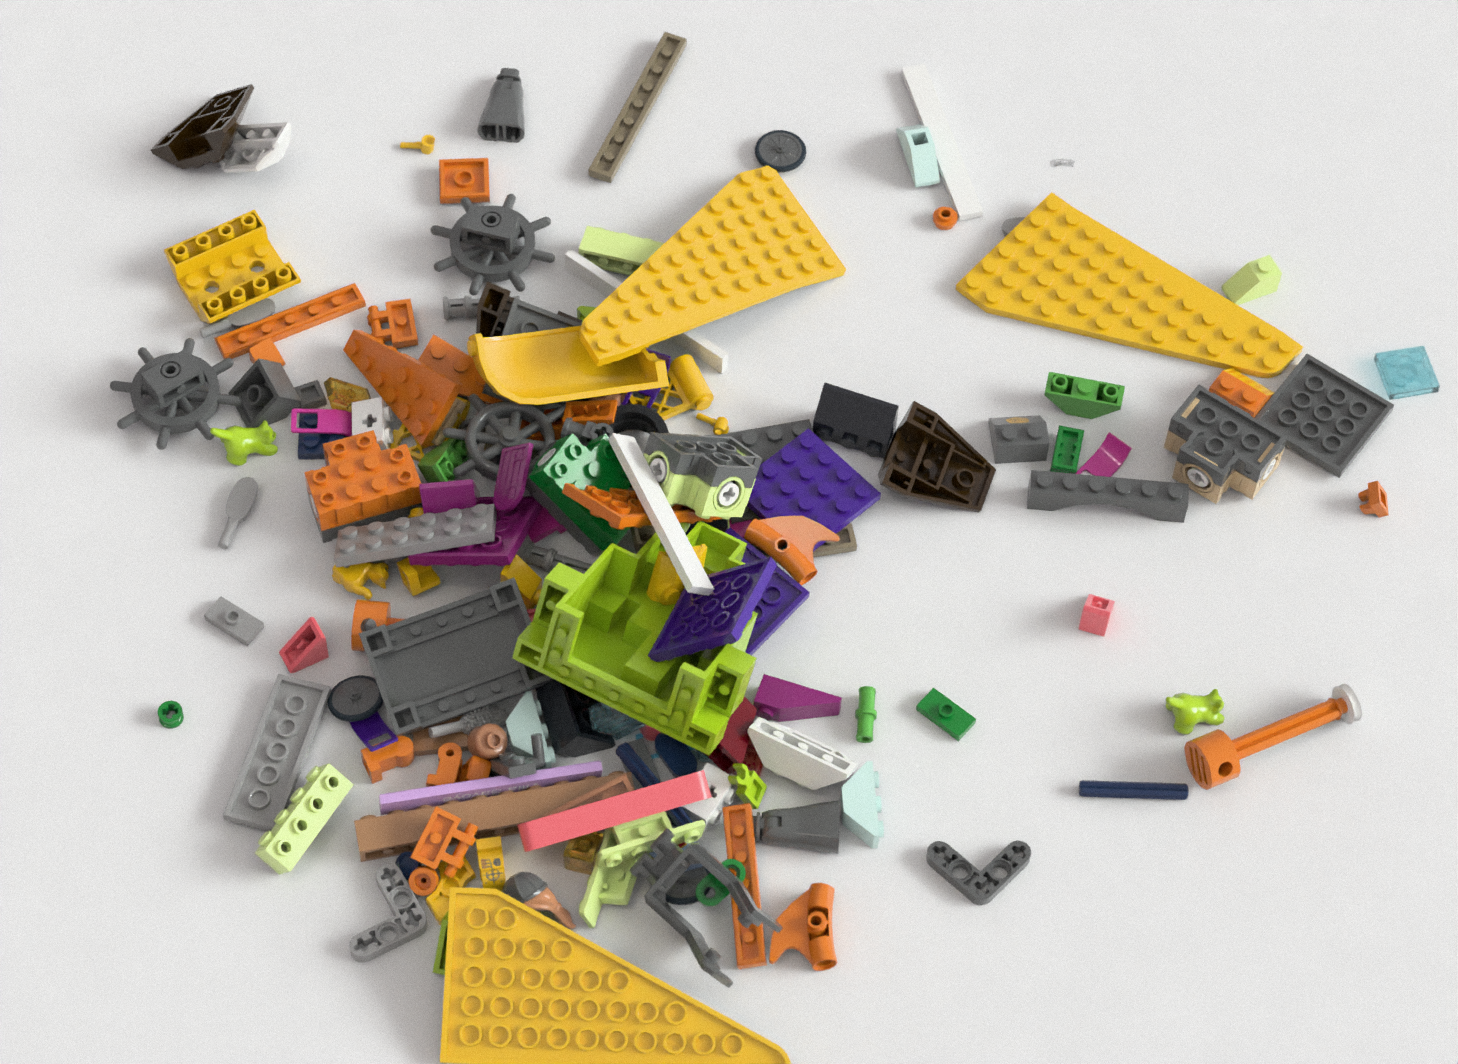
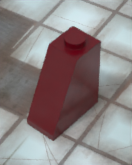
(735, 739)

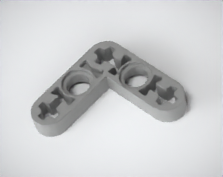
(398, 923)

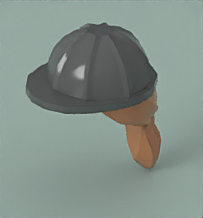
(535, 894)

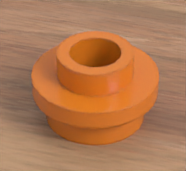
(945, 218)

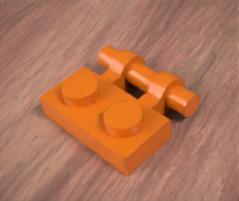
(401, 323)
(436, 838)

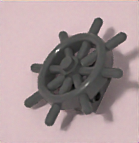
(493, 234)
(172, 384)
(488, 461)

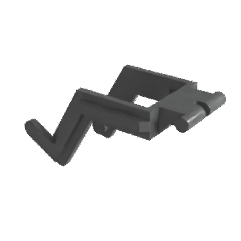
(666, 870)

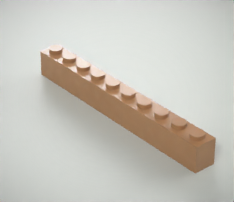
(494, 816)

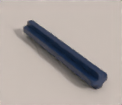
(647, 778)
(1141, 790)

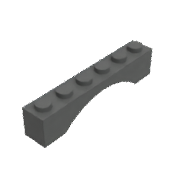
(1155, 498)

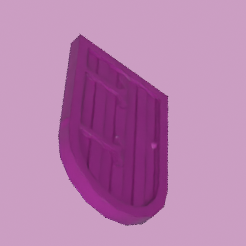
(512, 476)

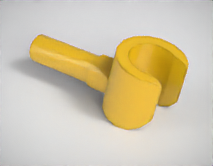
(426, 144)
(720, 424)

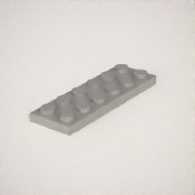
(415, 535)
(277, 752)

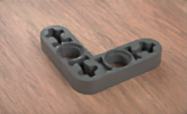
(975, 878)

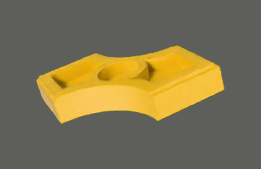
(439, 900)

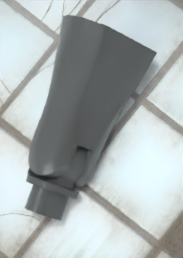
(504, 109)
(803, 826)

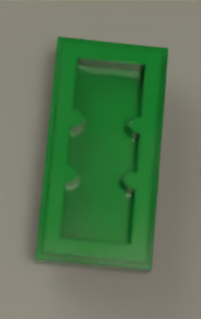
(1067, 450)
(945, 714)

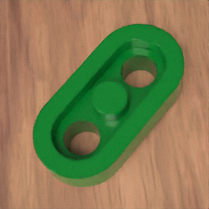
(719, 888)

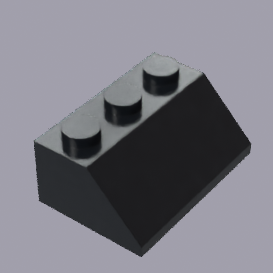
(855, 420)
(569, 720)

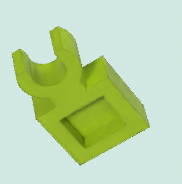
(749, 784)

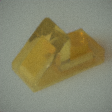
(342, 394)
(581, 852)

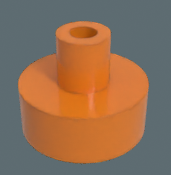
(423, 880)

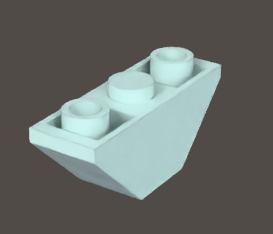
(919, 154)
(525, 722)
(861, 805)

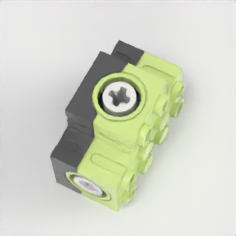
(703, 472)

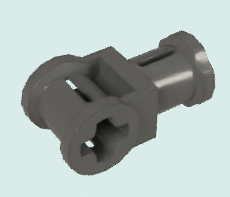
(585, 432)

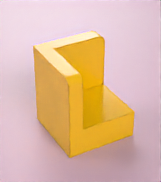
(417, 577)

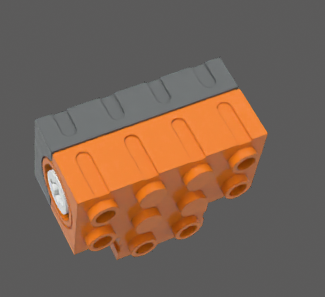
(361, 484)

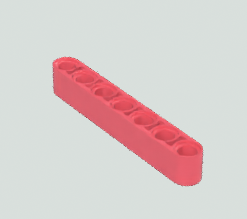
(614, 811)

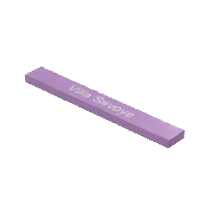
(491, 786)

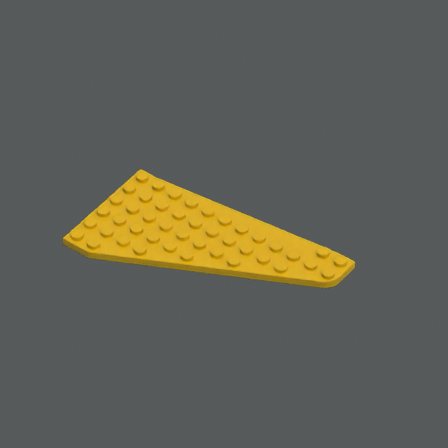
(728, 257)
(1094, 283)
(548, 996)

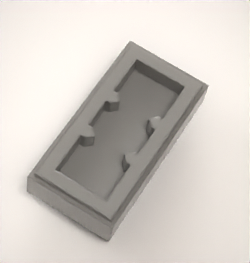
(234, 621)

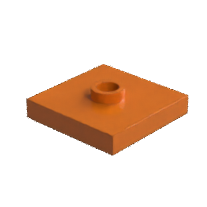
(464, 179)

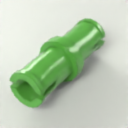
(865, 714)

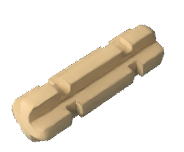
(450, 419)

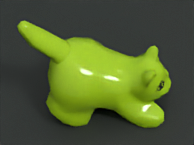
(243, 441)
(1194, 709)

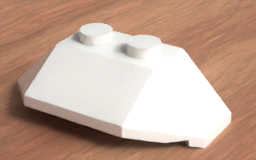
(256, 147)
(798, 755)

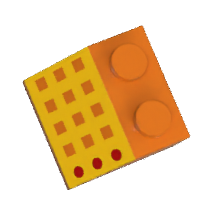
(1241, 391)

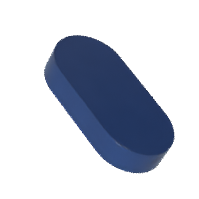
(675, 755)

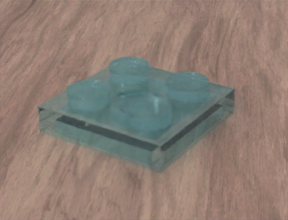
(1406, 372)

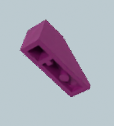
(789, 701)

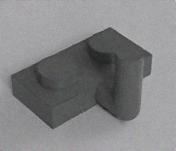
(515, 766)

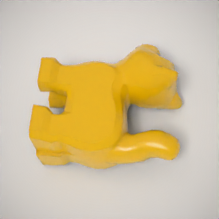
(356, 576)

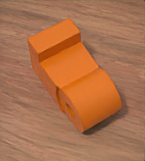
(388, 757)
(449, 765)

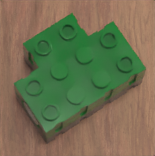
(580, 465)

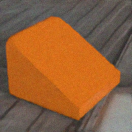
(265, 350)
(475, 769)

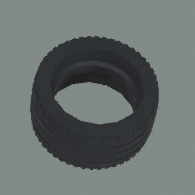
(637, 418)

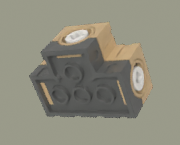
(1221, 447)

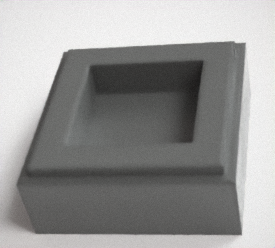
(311, 395)

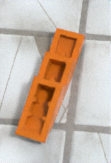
(580, 411)

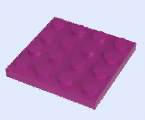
(509, 535)

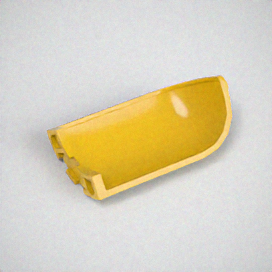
(558, 368)

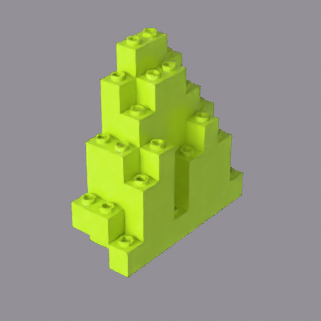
(602, 624)

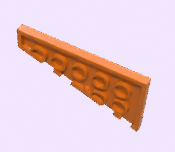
(407, 385)
(623, 507)

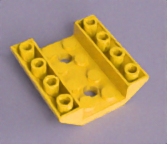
(225, 261)

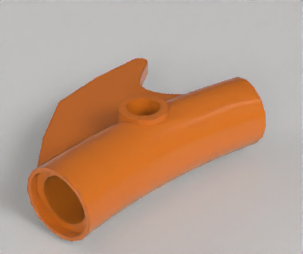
(798, 534)
(808, 928)

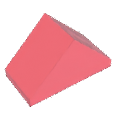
(1096, 615)
(305, 647)

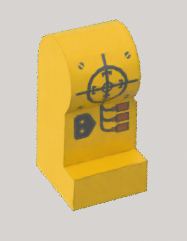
(491, 862)

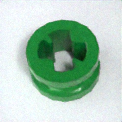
(176, 719)

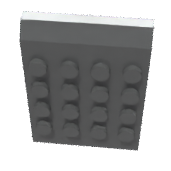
(451, 659)

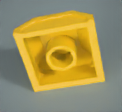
(665, 582)

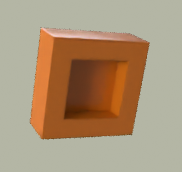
(1377, 500)

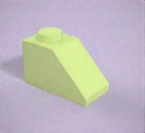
(1253, 281)

